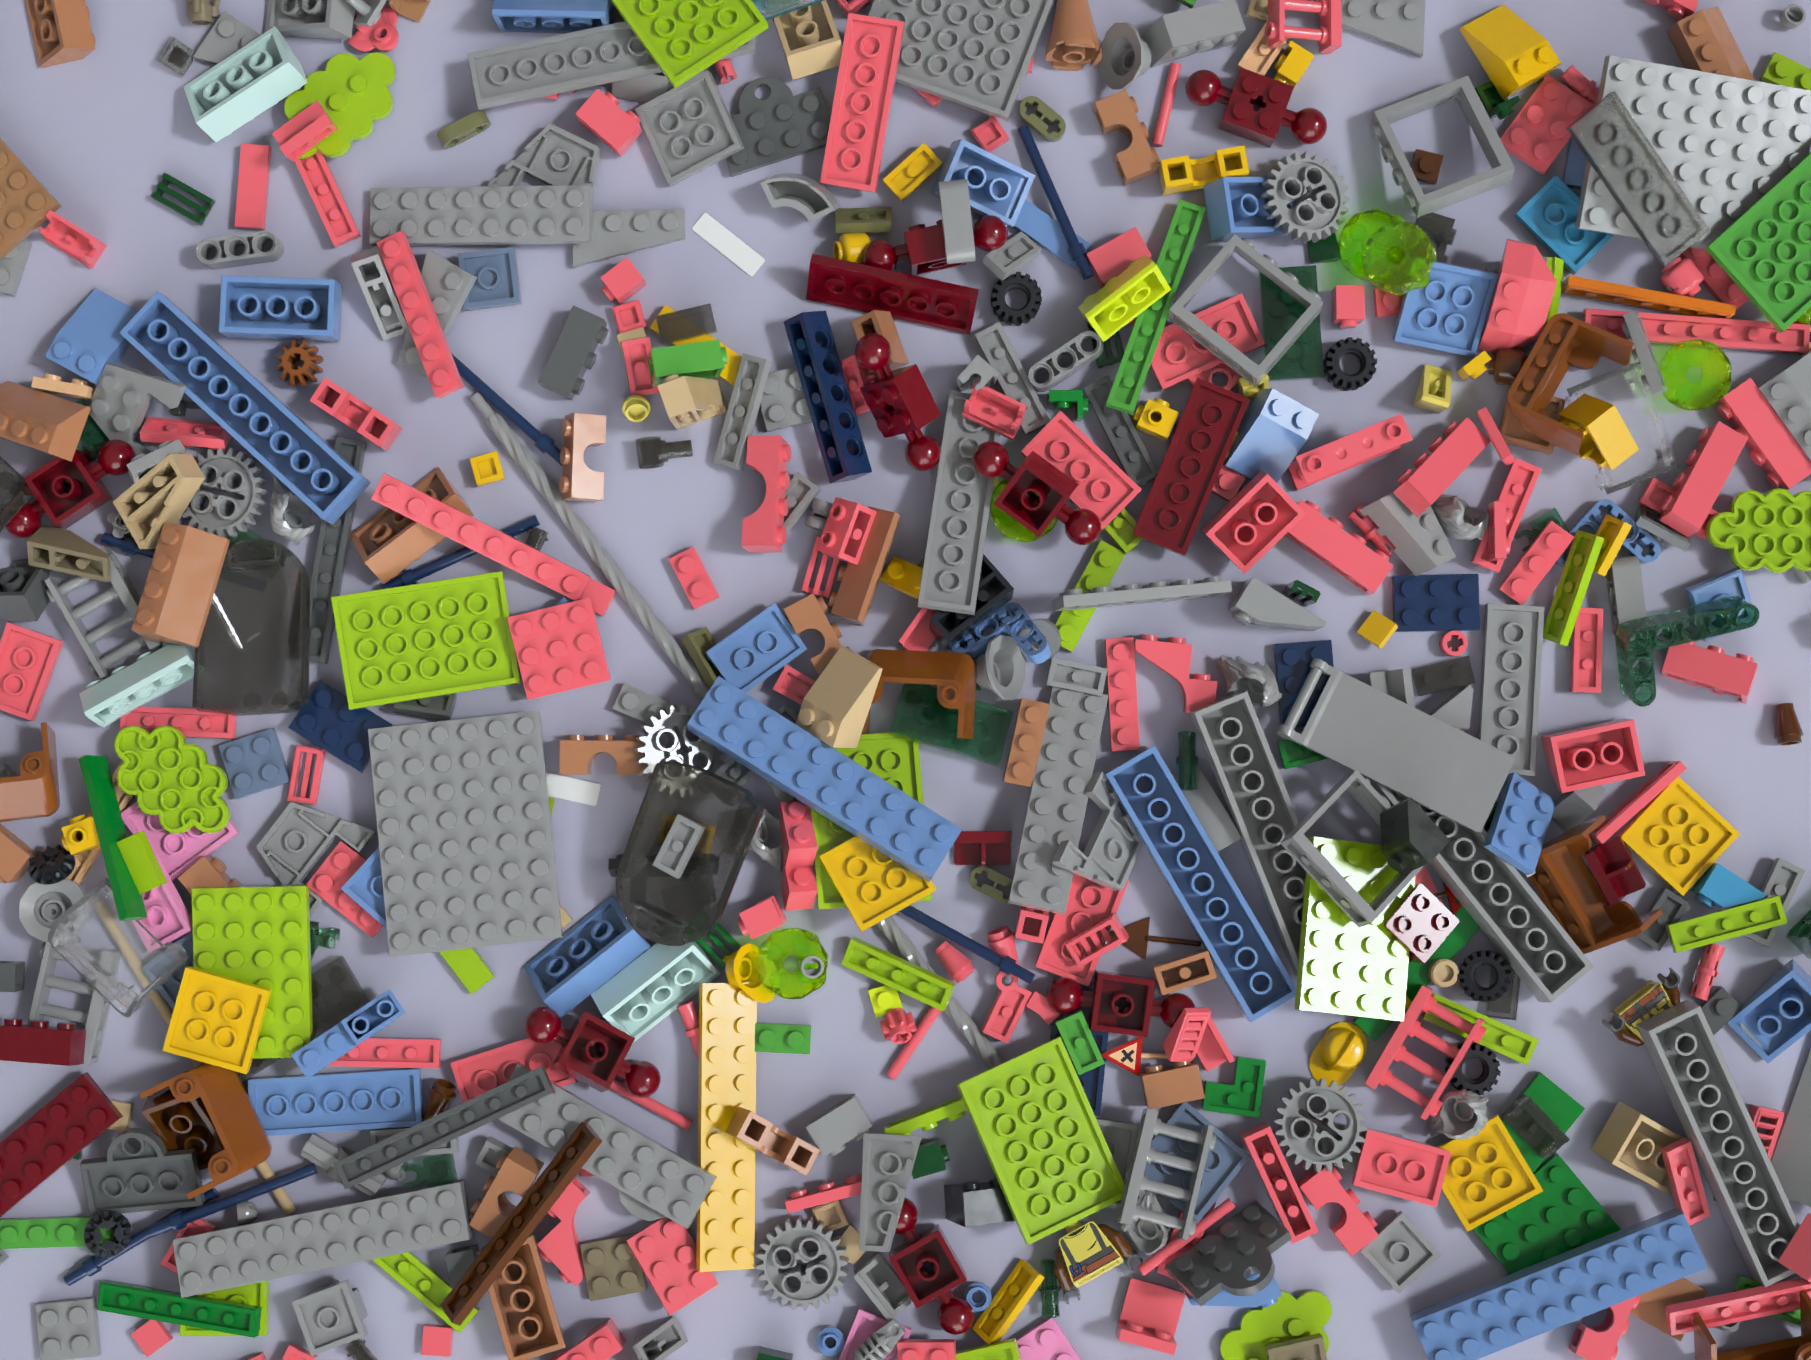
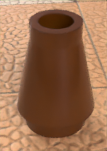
(1787, 725)
(439, 1097)

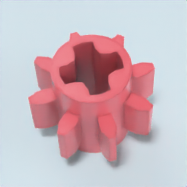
(898, 1026)

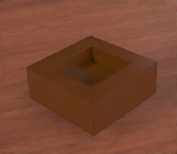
(1426, 166)

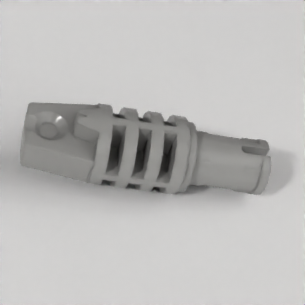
(880, 1342)

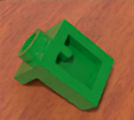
(1065, 398)

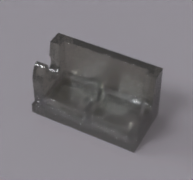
(1534, 1126)

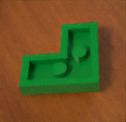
(1243, 1095)

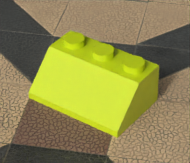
(1124, 297)

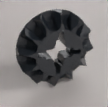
(49, 874)
(106, 1220)

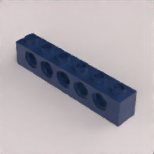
(827, 396)

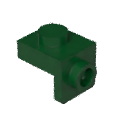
(1493, 102)

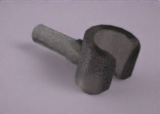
(183, 405)

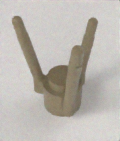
(202, 12)

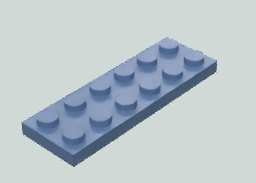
(338, 1101)

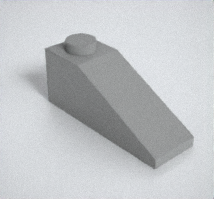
(379, 292)

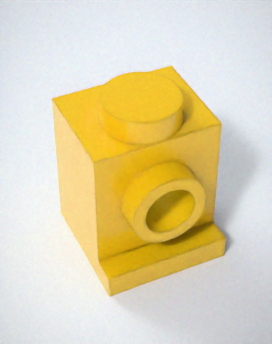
(1292, 66)

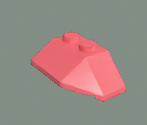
(1519, 299)

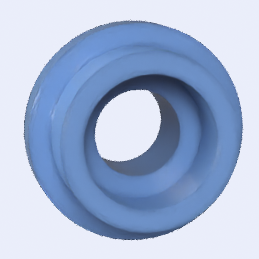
(978, 1287)
(834, 1332)

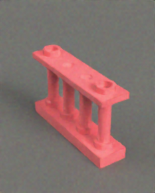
(1330, 23)
(1349, 452)
(1396, 1051)

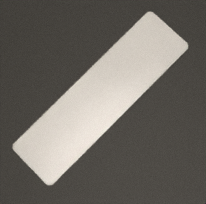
(728, 244)
(573, 789)

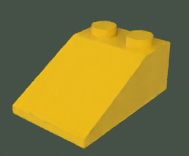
(1509, 50)

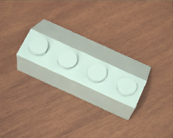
(244, 85)
(138, 683)
(653, 986)

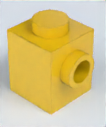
(1156, 418)
(80, 835)

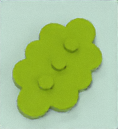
(351, 94)
(1765, 530)
(172, 779)
(1280, 1322)

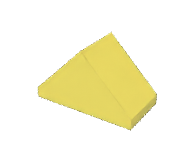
(1434, 389)

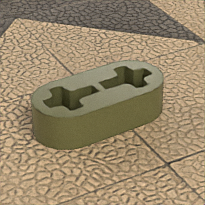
(1037, 123)
(463, 129)
(987, 889)

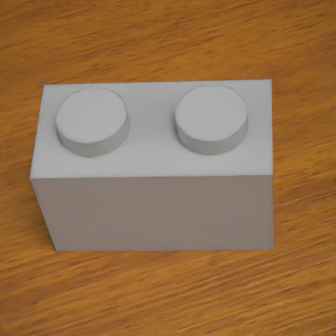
(839, 1126)

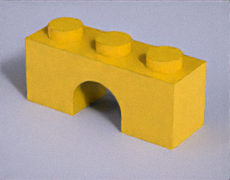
(1187, 174)

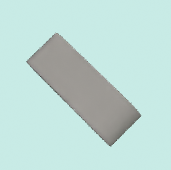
(957, 221)
(226, 250)
(1051, 362)
(1625, 591)

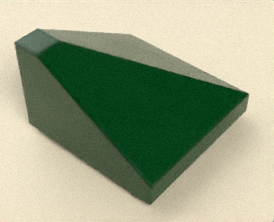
(1324, 250)

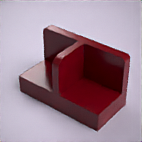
(983, 848)
(1614, 870)

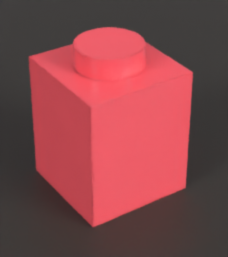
(622, 281)
(1348, 305)

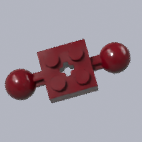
(1269, 94)
(926, 248)
(899, 401)
(1043, 478)
(86, 493)
(1066, 996)
(611, 1046)
(922, 1285)

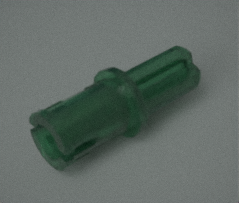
(1049, 1289)

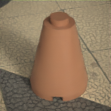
(1073, 37)

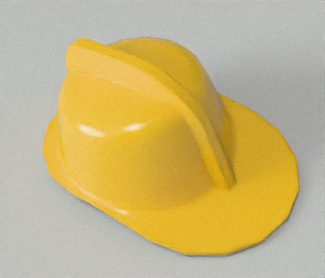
(742, 968)
(1338, 1053)

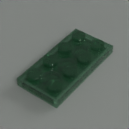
(1279, 314)
(927, 722)

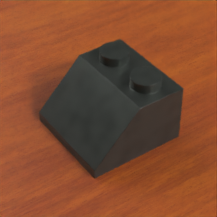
(1409, 837)

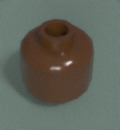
(1506, 365)

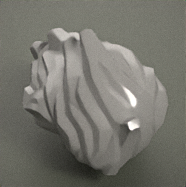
(289, 514)
(1459, 519)
(1253, 678)
(768, 840)
(1460, 1115)
(1144, 1234)

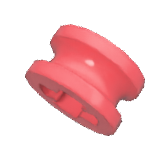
(1447, 637)

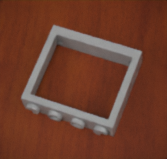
(1492, 146)
(1218, 345)
(1324, 872)

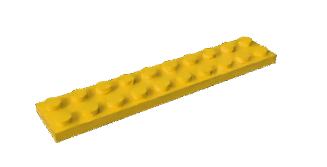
(725, 1084)

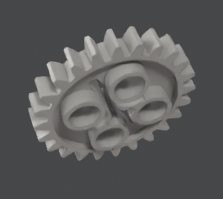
(1318, 220)
(228, 467)
(653, 752)
(1306, 1146)
(811, 1287)

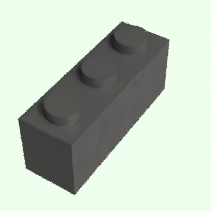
(573, 353)

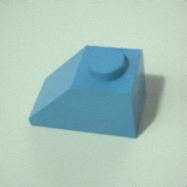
(1724, 889)

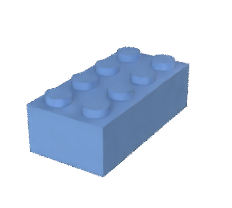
(280, 308)

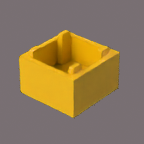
(1605, 433)

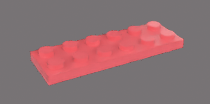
(862, 102)

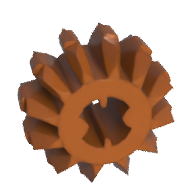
(300, 374)

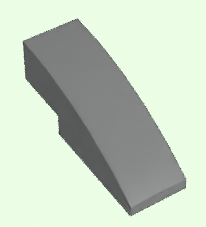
(1211, 812)

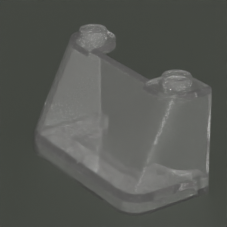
(1643, 420)
(114, 955)

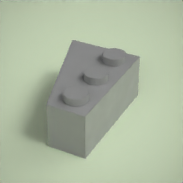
(1193, 31)
(1417, 539)

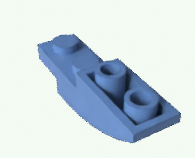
(348, 1033)

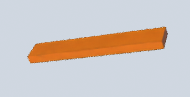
(1646, 298)

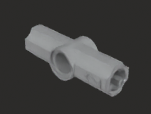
(326, 1153)

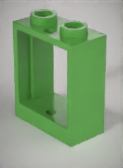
(692, 359)

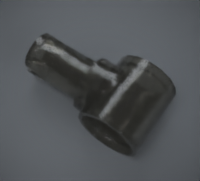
(653, 451)

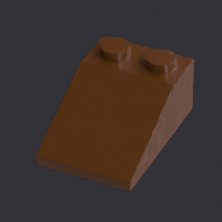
(183, 1125)

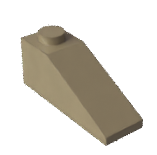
(67, 553)

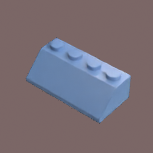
(551, 15)
(586, 957)

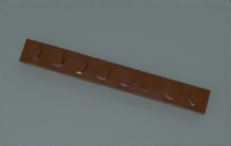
(520, 1223)

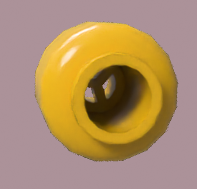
(850, 247)

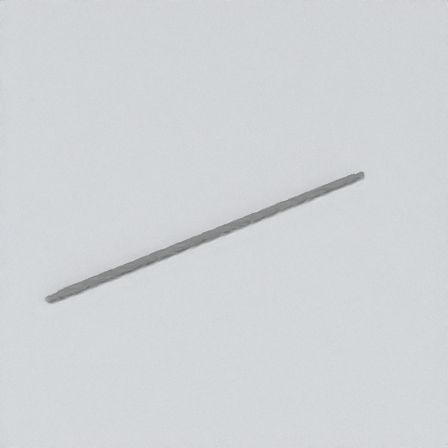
(691, 673)

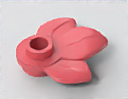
(371, 37)

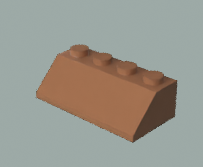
(60, 30)
(1708, 45)
(41, 420)
(394, 541)
(861, 580)
(180, 585)
(525, 1306)

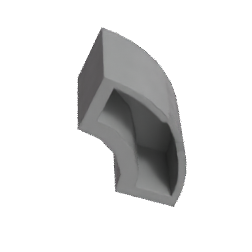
(800, 193)

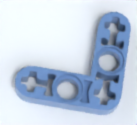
(1592, 520)
(1011, 627)

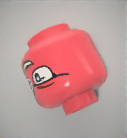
(1682, 277)

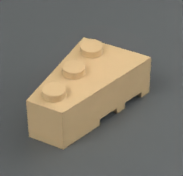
(691, 399)
(159, 498)

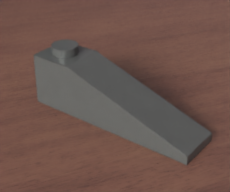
(23, 591)

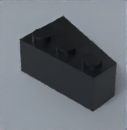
(992, 594)
(976, 1203)

